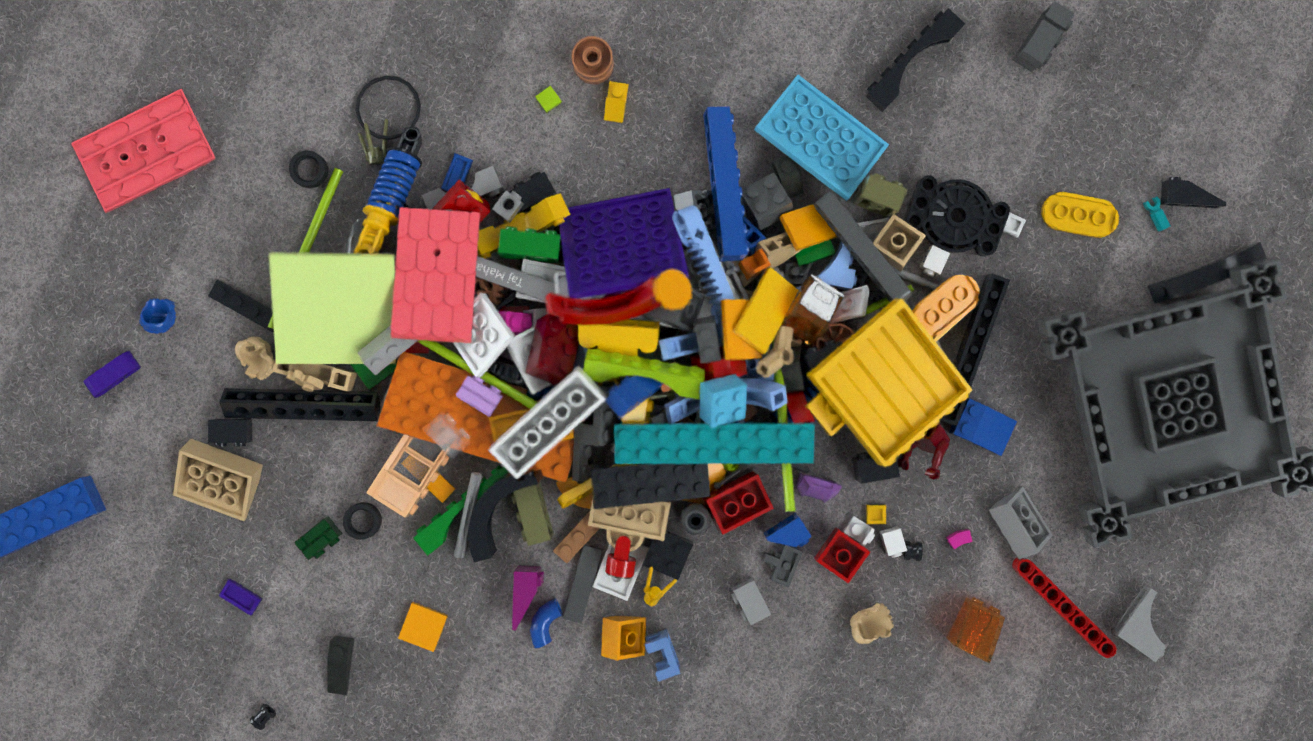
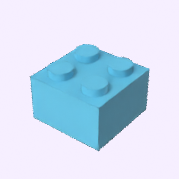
(723, 400)

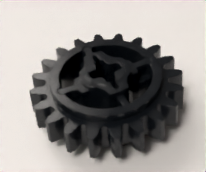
(507, 372)

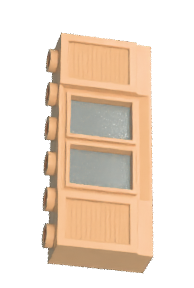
(408, 474)

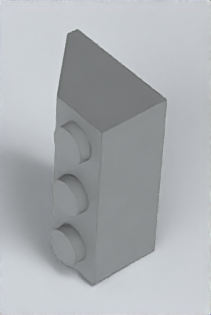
(1021, 523)

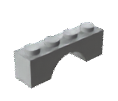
(486, 184)

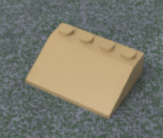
(216, 479)

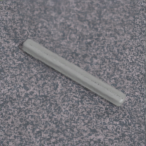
(470, 503)

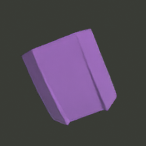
(817, 487)

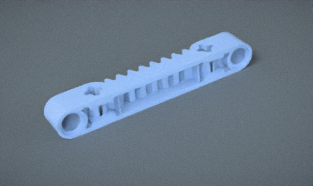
(690, 224)

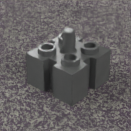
(703, 202)

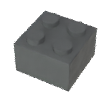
(766, 201)

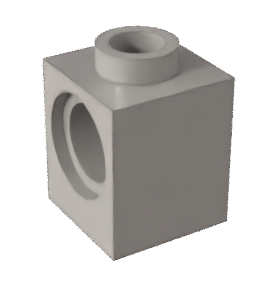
(500, 209)

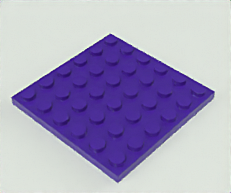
(620, 243)

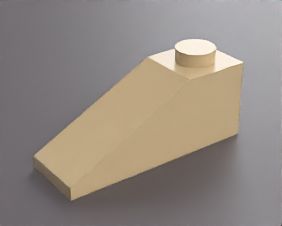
(777, 249)

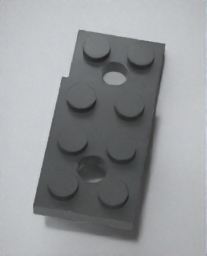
(590, 438)

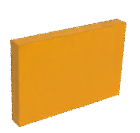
(806, 227)
(734, 346)

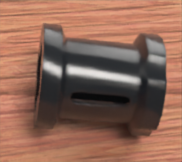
(262, 716)

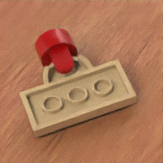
(627, 530)

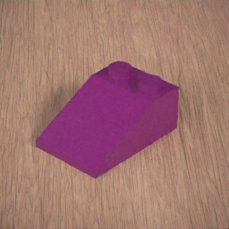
(525, 585)

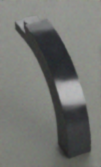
(1205, 275)
(480, 525)

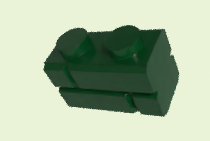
(318, 538)

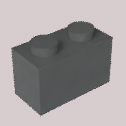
(707, 339)

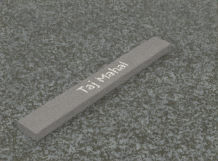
(513, 279)

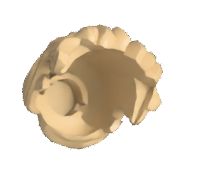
(257, 355)
(871, 624)

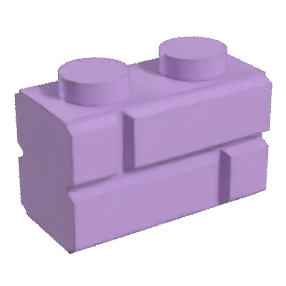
(479, 396)

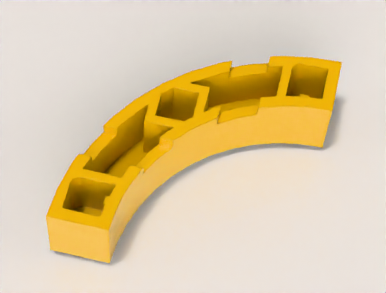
(542, 216)

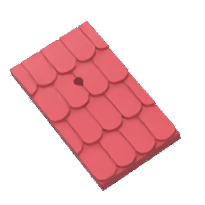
(155, 139)
(435, 275)

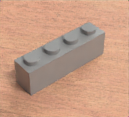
(383, 350)

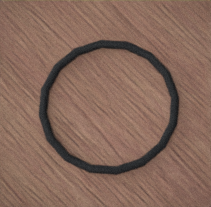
(380, 79)

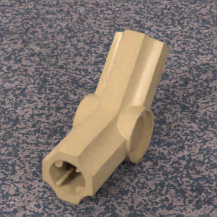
(779, 355)

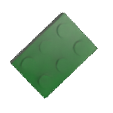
(529, 245)

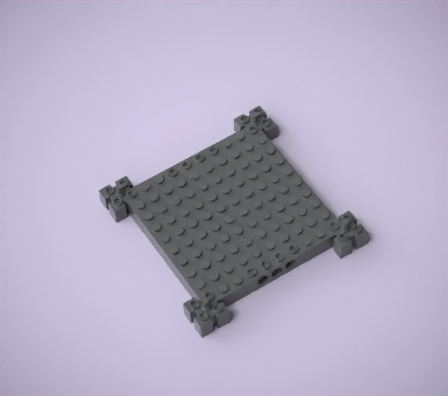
(1180, 402)

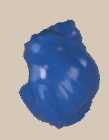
(158, 315)

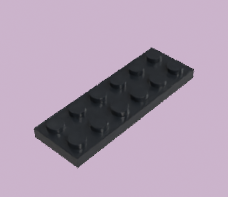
(648, 484)

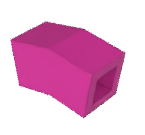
(959, 537)

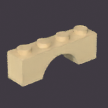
(330, 375)

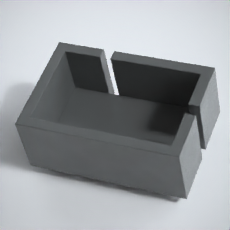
(1044, 37)

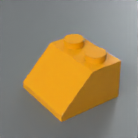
(623, 637)

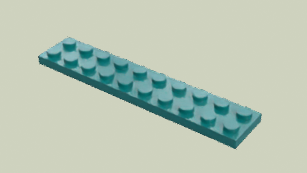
(719, 445)

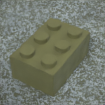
(880, 195)
(533, 514)

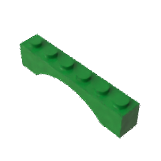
(435, 534)

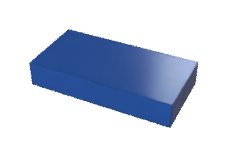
(457, 170)

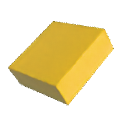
(875, 514)

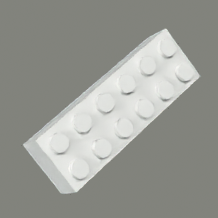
(547, 422)

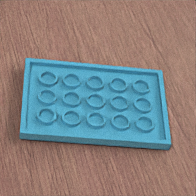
(821, 137)

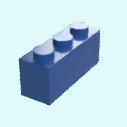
(631, 393)

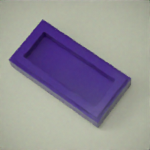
(240, 597)

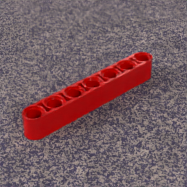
(1070, 613)

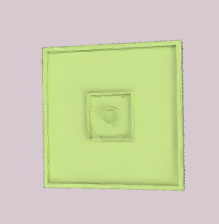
(329, 305)

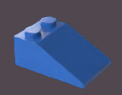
(984, 427)

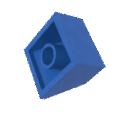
(789, 532)

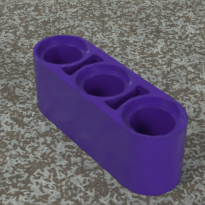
(111, 374)

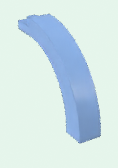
(682, 345)
(759, 393)

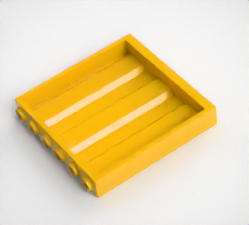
(890, 382)

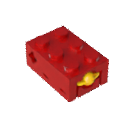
(463, 199)

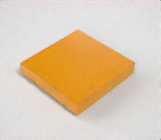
(423, 626)

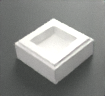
(1014, 225)

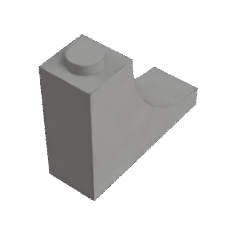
(1136, 626)

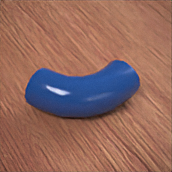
(541, 622)

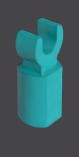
(1157, 214)

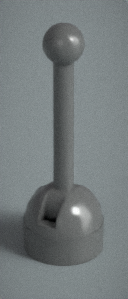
(745, 468)

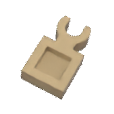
(307, 382)

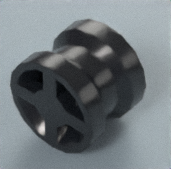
(914, 551)

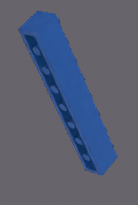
(725, 184)

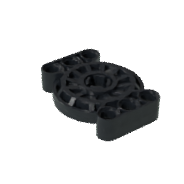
(974, 208)

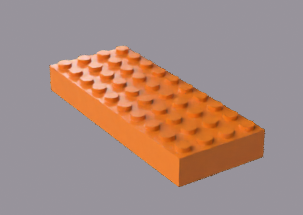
(427, 388)

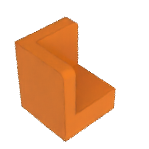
(754, 264)

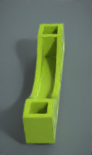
(682, 379)

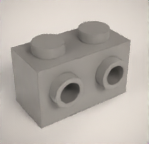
(751, 601)

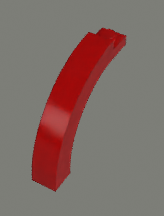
(604, 310)

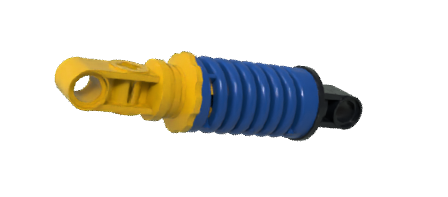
(390, 191)

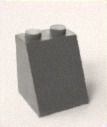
(683, 318)

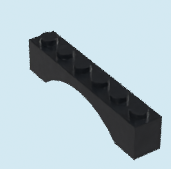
(942, 31)

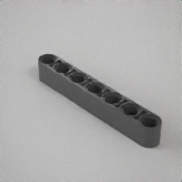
(861, 248)

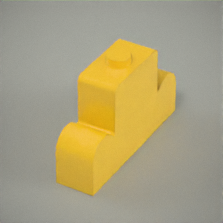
(621, 337)

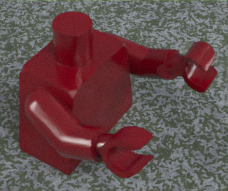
(934, 442)

